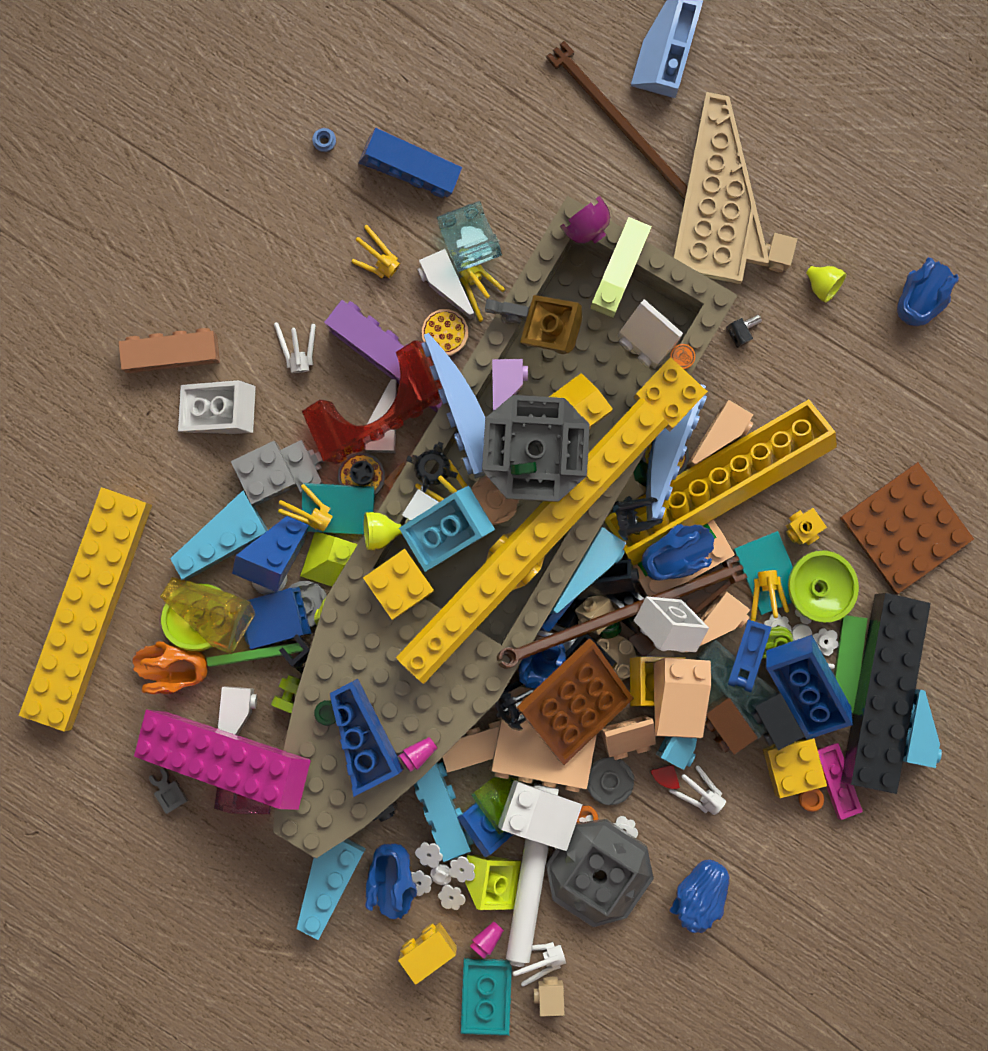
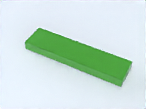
(252, 655)
(850, 655)

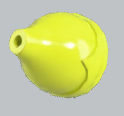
(826, 281)
(379, 530)

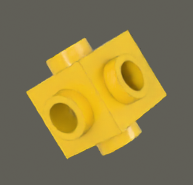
(812, 523)

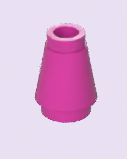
(416, 754)
(486, 940)

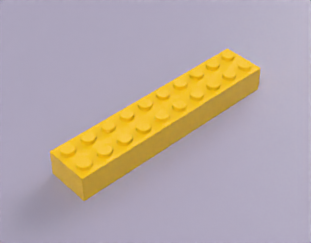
(735, 474)
(85, 610)

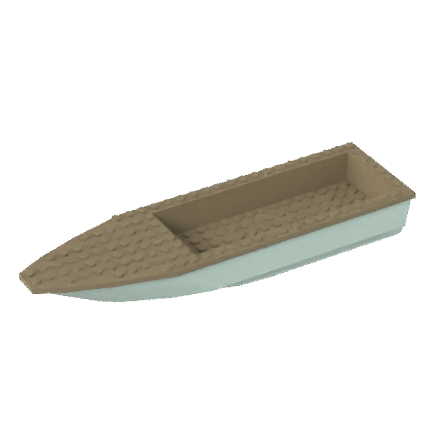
(355, 631)

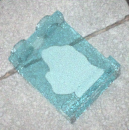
(468, 236)

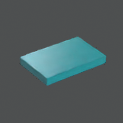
(346, 506)
(765, 555)
(486, 996)

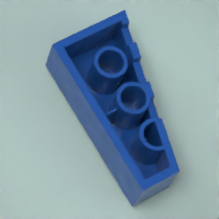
(409, 163)
(364, 741)

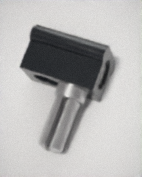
(739, 330)

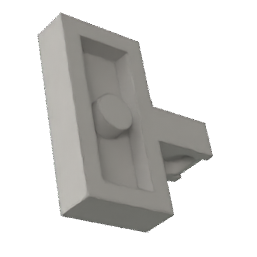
(303, 463)

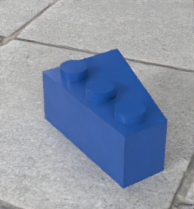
(272, 554)

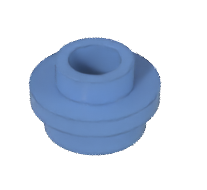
(324, 133)

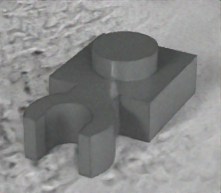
(513, 312)
(170, 794)

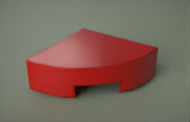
(666, 776)

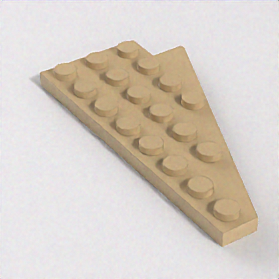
(719, 210)

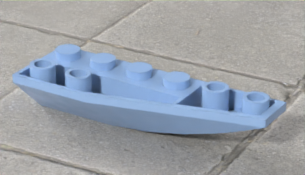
(667, 48)
(464, 407)
(664, 457)

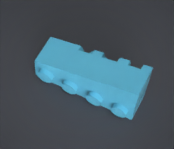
(222, 537)
(442, 813)
(326, 885)

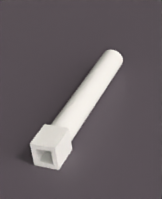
(527, 898)

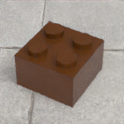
(728, 725)

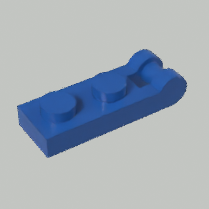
(750, 654)

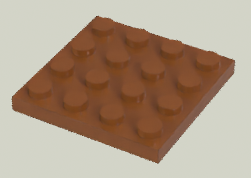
(907, 528)
(575, 702)

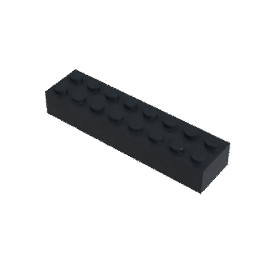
(885, 692)

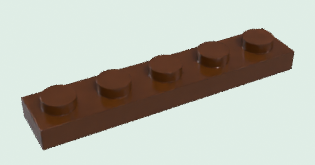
(695, 601)

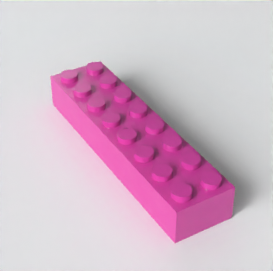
(223, 759)

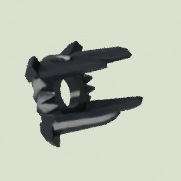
(420, 462)
(630, 525)
(507, 706)

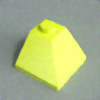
(326, 558)
(493, 882)

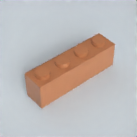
(169, 351)

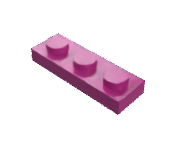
(841, 794)

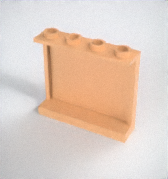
(528, 757)

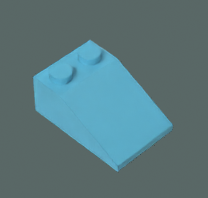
(446, 528)
(922, 737)

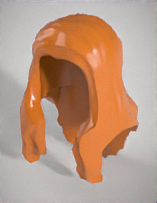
(169, 667)

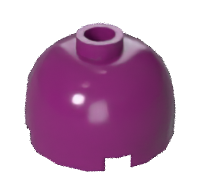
(588, 223)

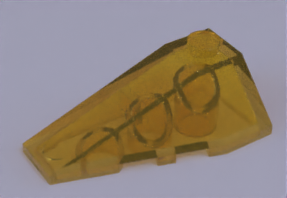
(211, 612)

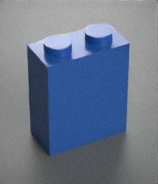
(277, 618)

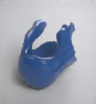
(926, 293)
(679, 553)
(540, 666)
(390, 881)
(702, 896)

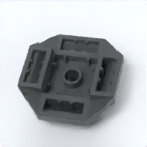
(542, 421)
(600, 847)

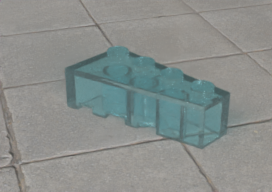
(721, 668)

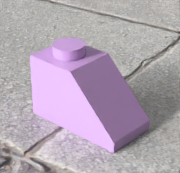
(507, 379)

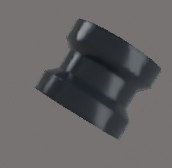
(362, 469)

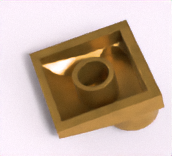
(552, 324)

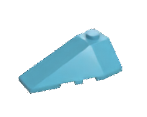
(598, 558)
(678, 751)

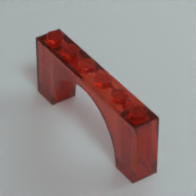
(417, 390)

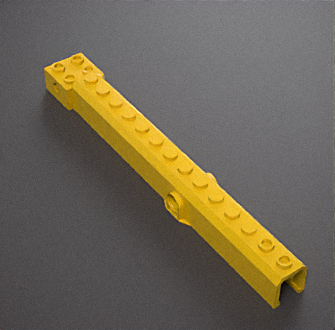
(521, 553)

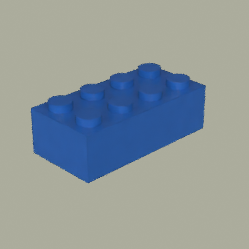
(809, 687)

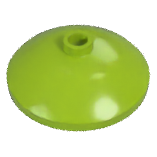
(837, 586)
(180, 632)

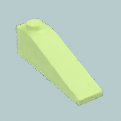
(620, 267)

